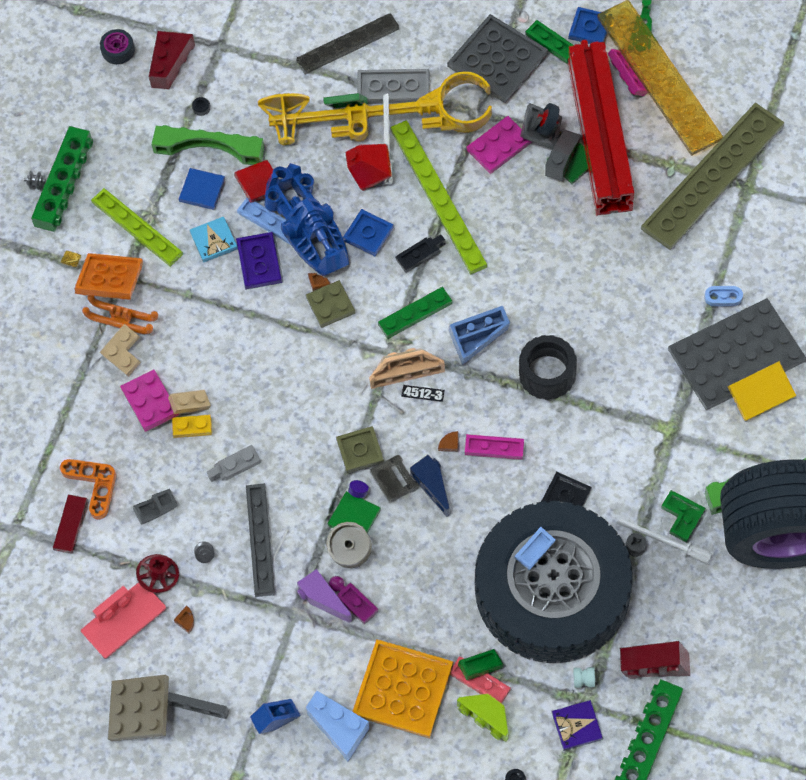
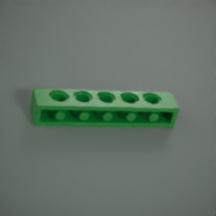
(67, 154)
(671, 695)

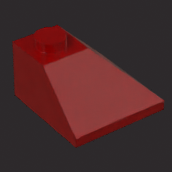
(369, 164)

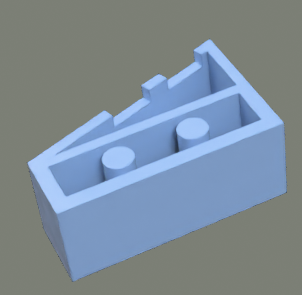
(338, 723)

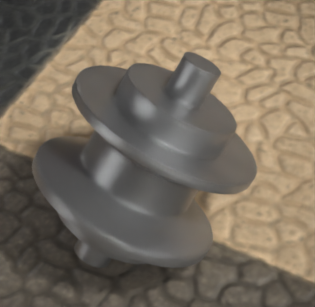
(34, 180)
(204, 552)

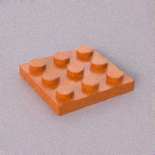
(108, 276)

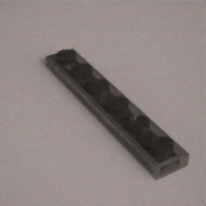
(347, 43)

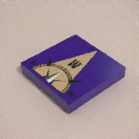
(577, 725)

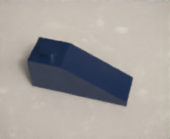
(429, 478)

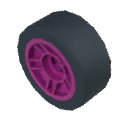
(121, 40)

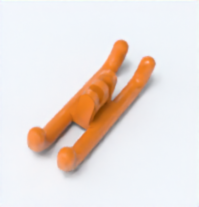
(120, 316)

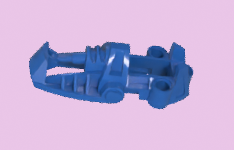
(306, 219)

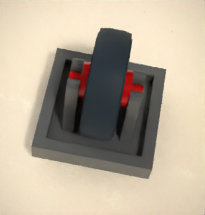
(542, 124)

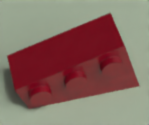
(168, 56)
(655, 660)

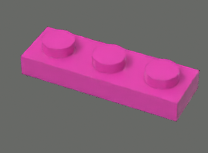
(626, 73)
(494, 446)

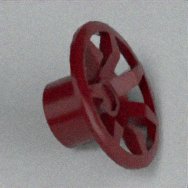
(157, 570)

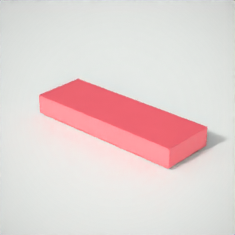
(483, 684)

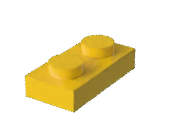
(192, 426)

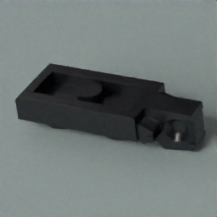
(420, 252)

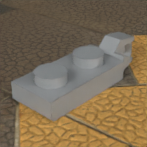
(234, 464)

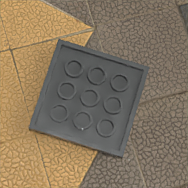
(499, 56)

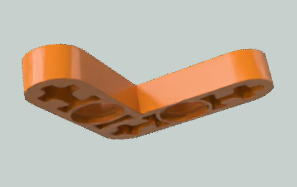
(100, 482)

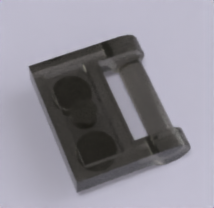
(388, 480)

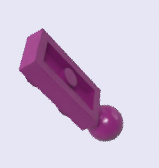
(353, 599)

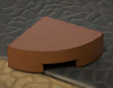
(317, 281)
(449, 442)
(185, 619)

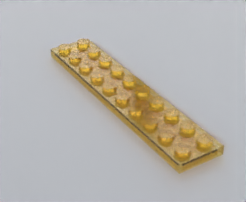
(660, 77)

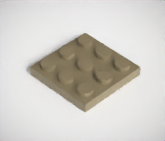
(138, 708)

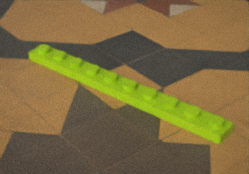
(438, 197)

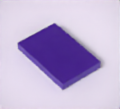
(259, 260)

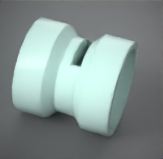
(584, 677)

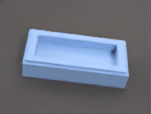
(535, 548)

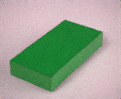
(480, 664)

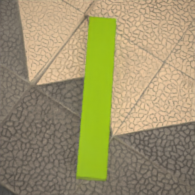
(137, 227)

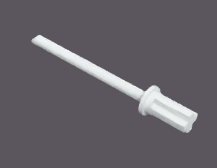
(386, 132)
(690, 550)

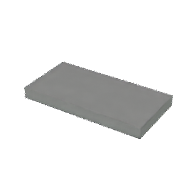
(400, 84)

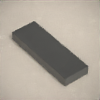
(197, 705)

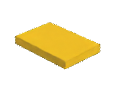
(761, 391)

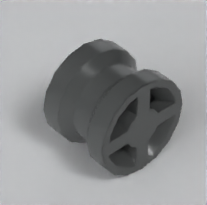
(635, 549)

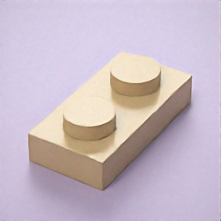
(189, 401)

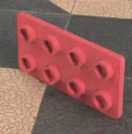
(121, 618)

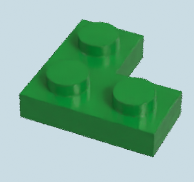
(687, 514)

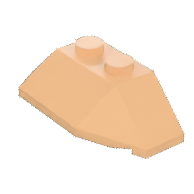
(405, 366)

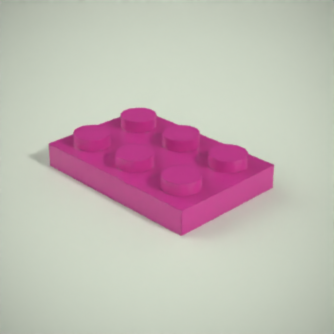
(498, 145)
(148, 400)

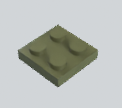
(330, 304)
(359, 449)

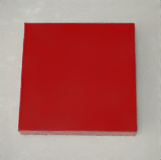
(254, 180)

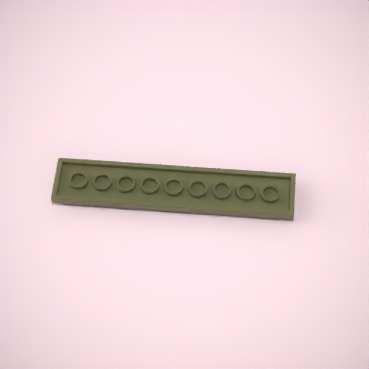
(712, 176)

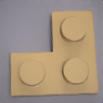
(117, 350)

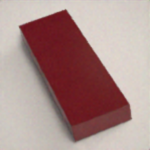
(70, 524)

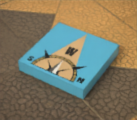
(213, 239)

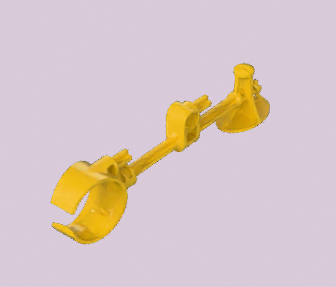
(358, 115)

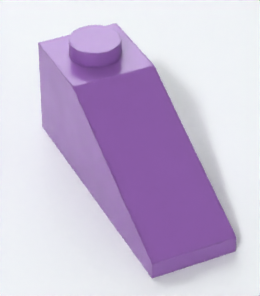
(320, 595)

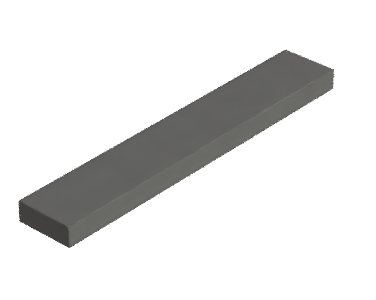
(260, 540)

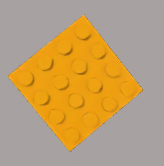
(403, 688)

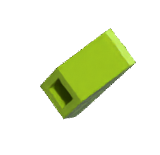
(486, 712)

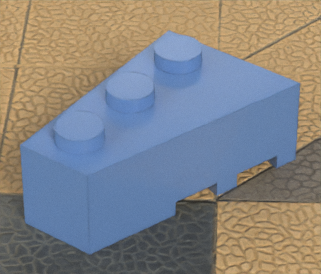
(477, 332)

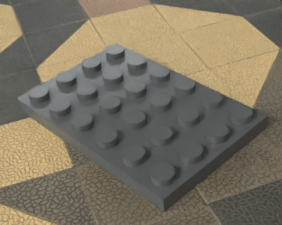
(735, 351)

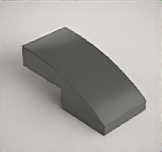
(155, 507)

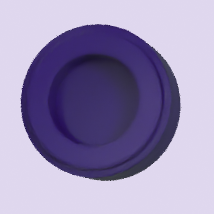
(358, 489)

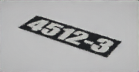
(423, 393)

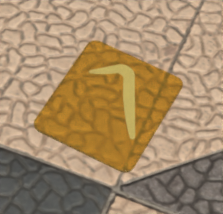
(70, 258)

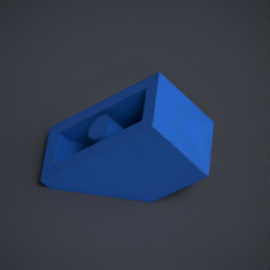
(274, 715)

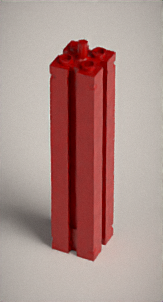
(600, 128)

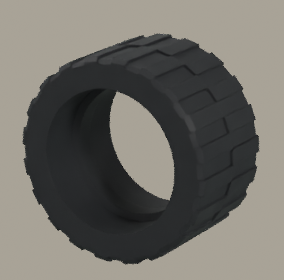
(553, 347)

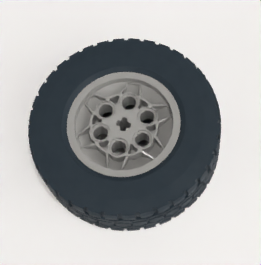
(556, 625)

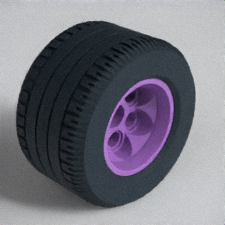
(766, 514)

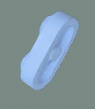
(723, 295)

